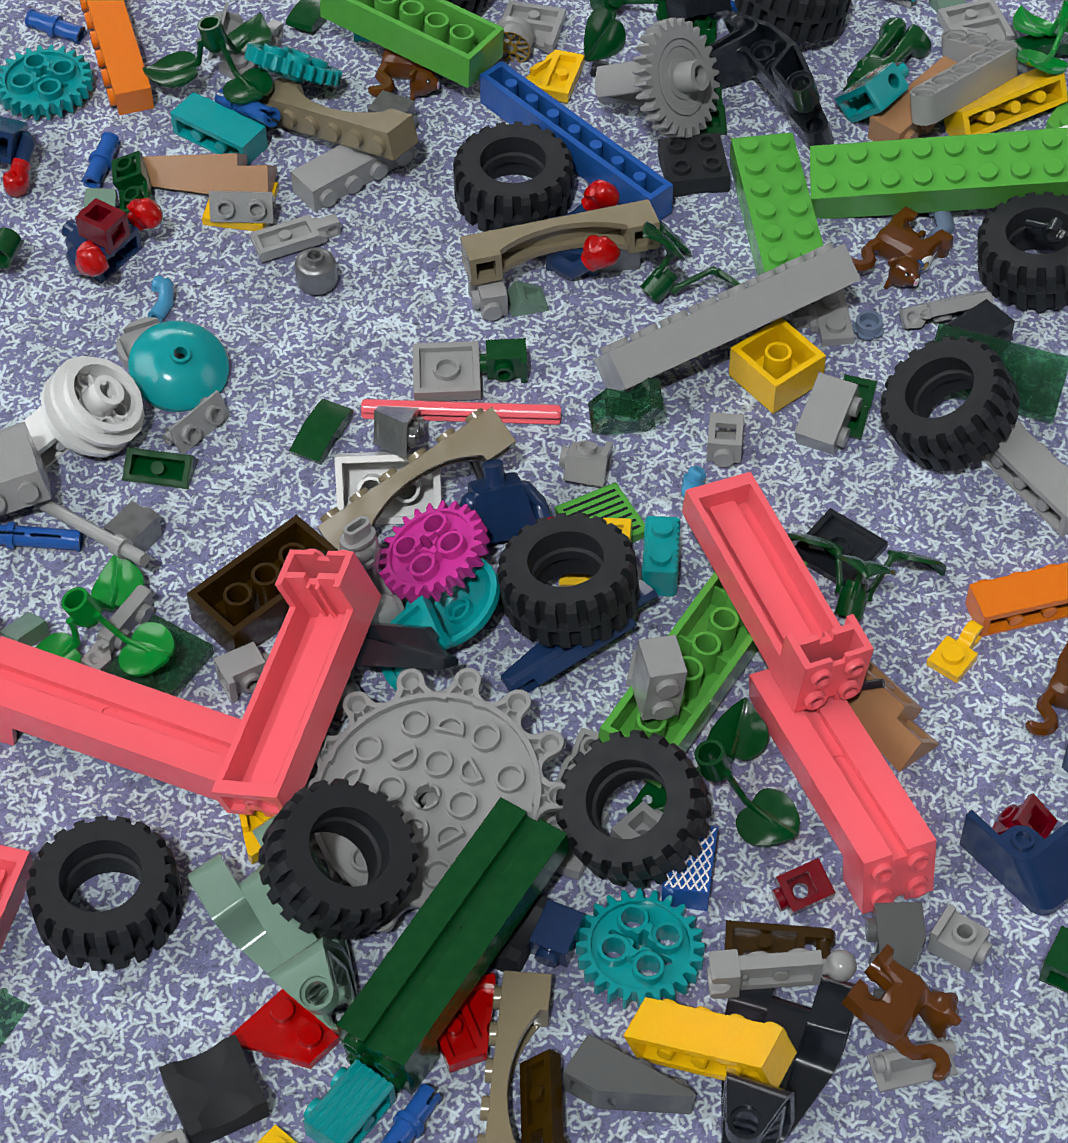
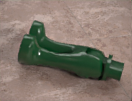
(892, 34)

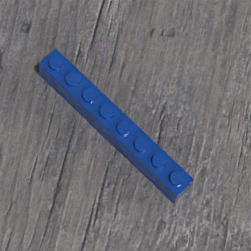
(593, 153)

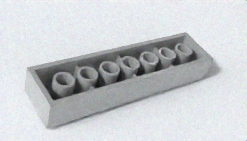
(732, 316)

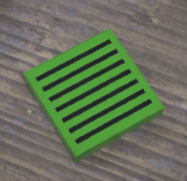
(605, 503)

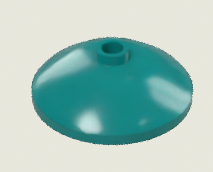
(175, 382)
(468, 607)

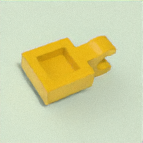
(954, 656)

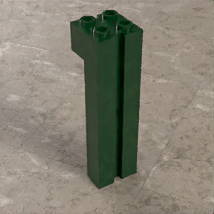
(450, 945)

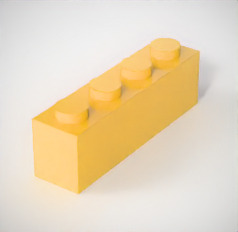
(1009, 103)
(709, 1042)

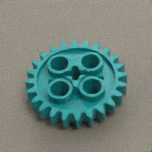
(293, 64)
(45, 82)
(622, 974)

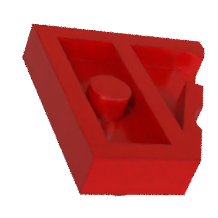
(287, 1032)
(467, 1034)

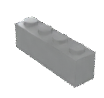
(340, 173)
(1033, 475)

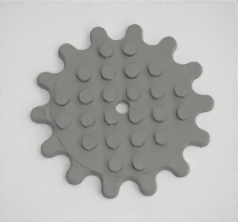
(441, 745)

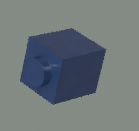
(556, 934)

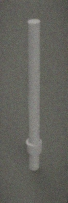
(117, 544)

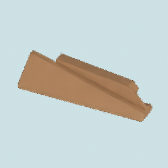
(209, 172)
(888, 721)

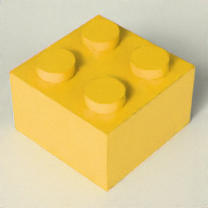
(776, 364)

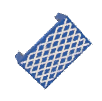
(694, 882)

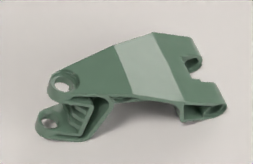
(303, 964)

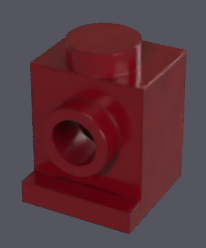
(103, 225)
(1030, 814)
(810, 876)

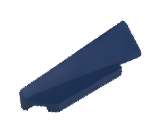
(544, 662)

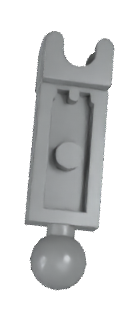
(761, 970)

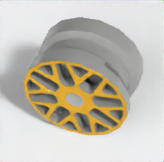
(517, 38)

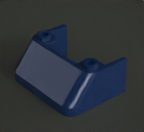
(1023, 860)

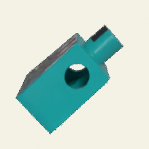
(881, 86)

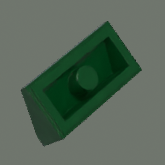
(159, 468)

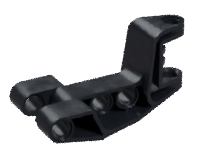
(777, 61)
(818, 1033)

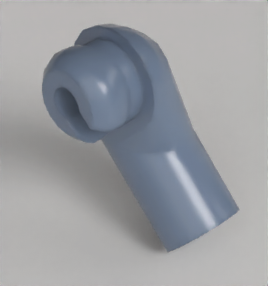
(943, 220)

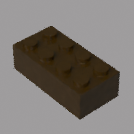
(241, 598)

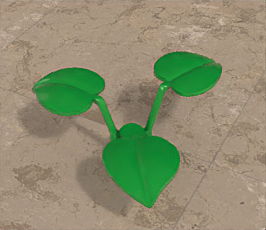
(1036, 26)
(150, 643)

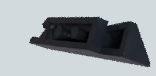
(403, 647)

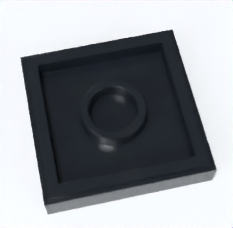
(846, 533)

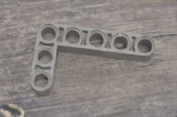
(981, 67)

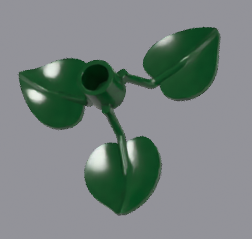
(604, 34)
(180, 67)
(662, 278)
(853, 595)
(743, 736)

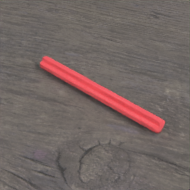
(460, 410)

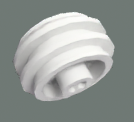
(92, 406)

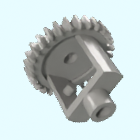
(668, 79)

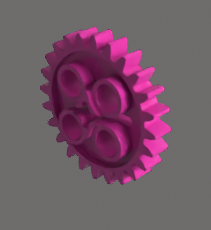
(433, 551)

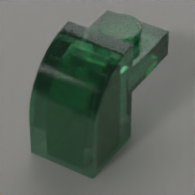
(626, 412)

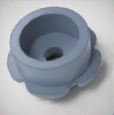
(868, 325)

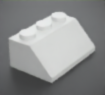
(363, 469)

